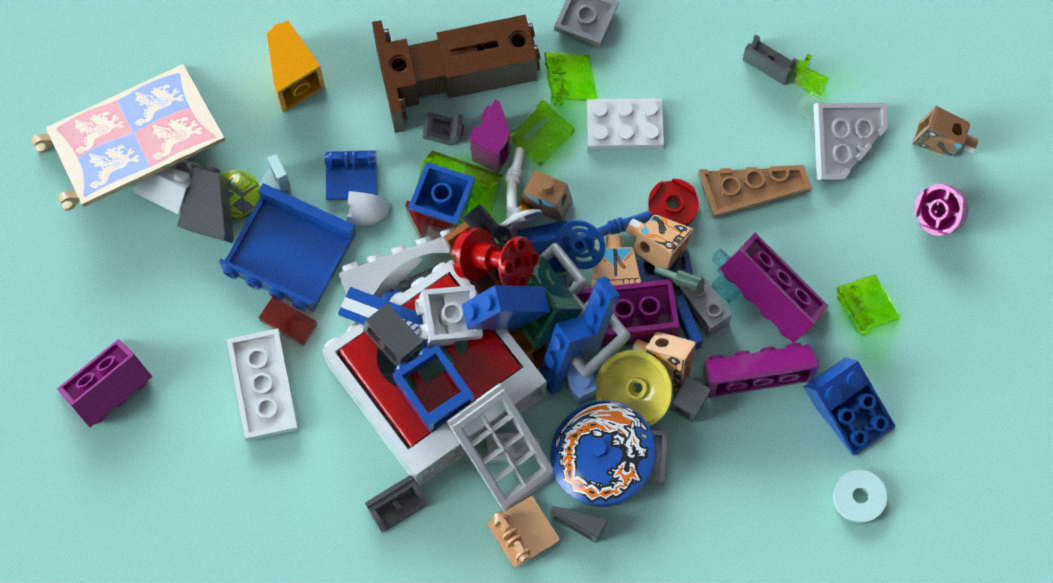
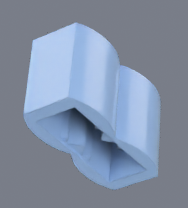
(580, 388)

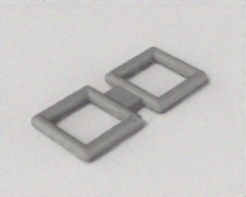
(580, 283)

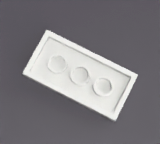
(262, 384)

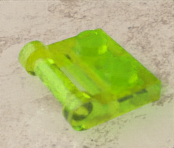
(547, 138)

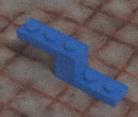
(579, 334)

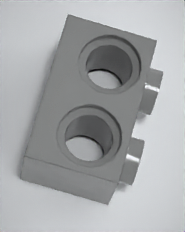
(707, 308)

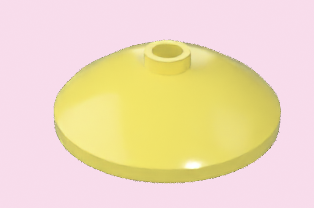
(621, 373)

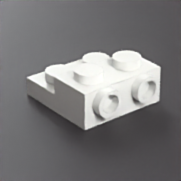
(444, 315)

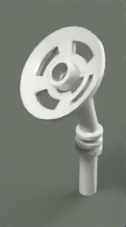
(516, 218)

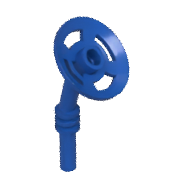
(586, 240)

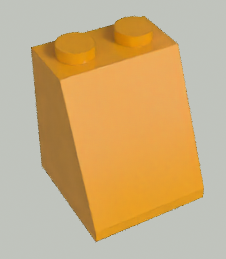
(293, 66)

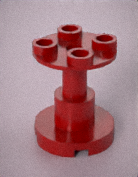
(479, 255)

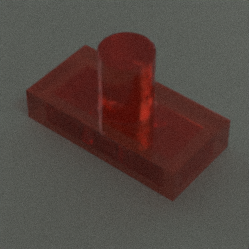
(288, 321)

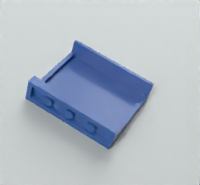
(289, 249)

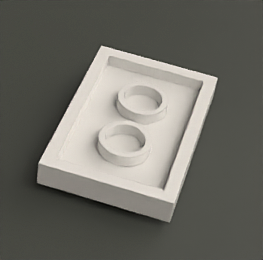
(625, 124)

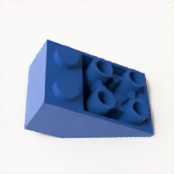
(850, 405)

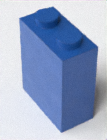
(505, 307)

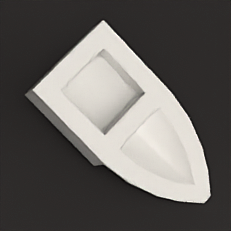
(516, 450)

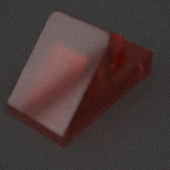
(422, 222)

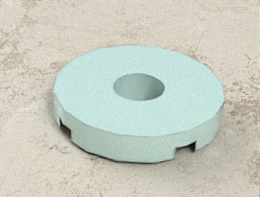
(870, 485)

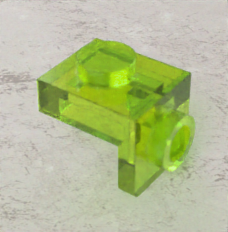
(808, 79)

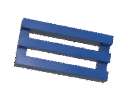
(687, 321)

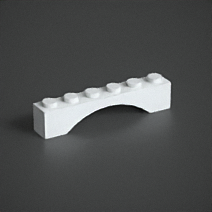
(371, 274)

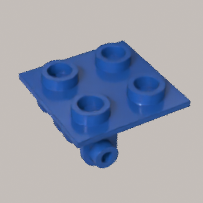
(350, 172)

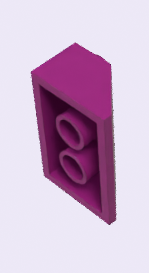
(104, 383)

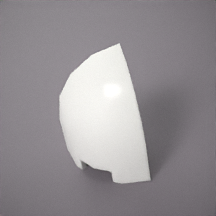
(366, 208)

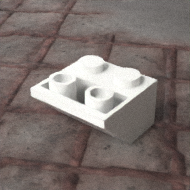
(168, 186)

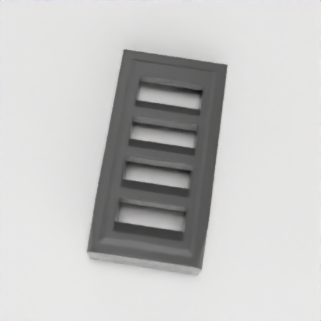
(583, 524)

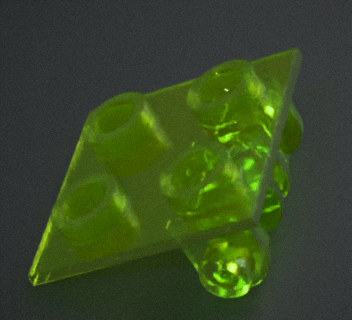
(569, 77)
(867, 304)

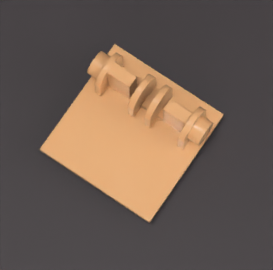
(523, 531)

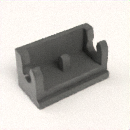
(769, 61)
(392, 335)
(396, 503)

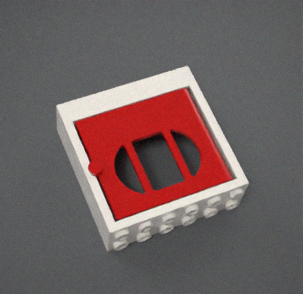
(486, 363)

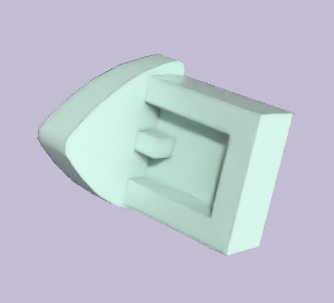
(276, 175)

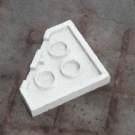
(845, 135)

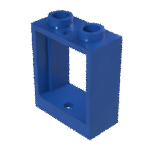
(446, 410)

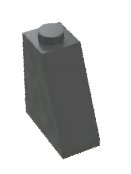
(208, 205)

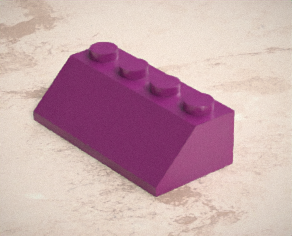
(774, 288)
(643, 310)
(760, 370)

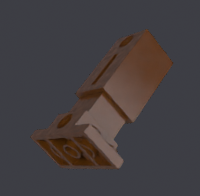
(456, 63)

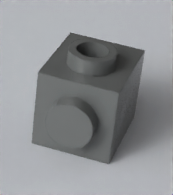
(691, 398)

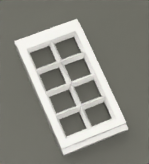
(477, 409)

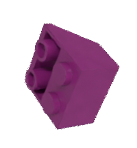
(491, 139)

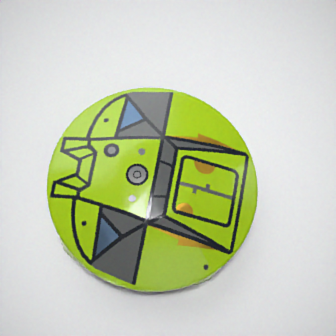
(242, 192)

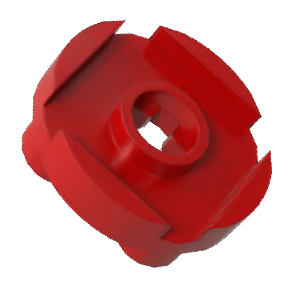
(671, 190)

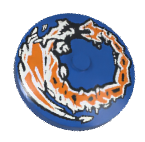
(603, 453)

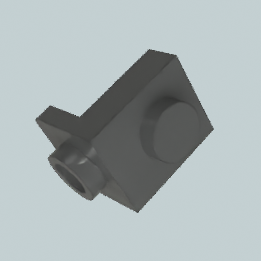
(442, 128)

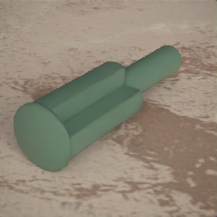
(682, 279)

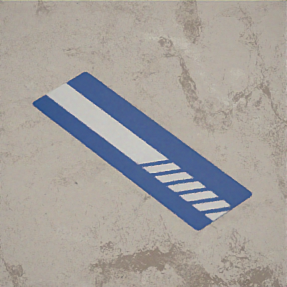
(361, 305)

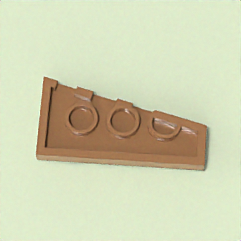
(743, 189)

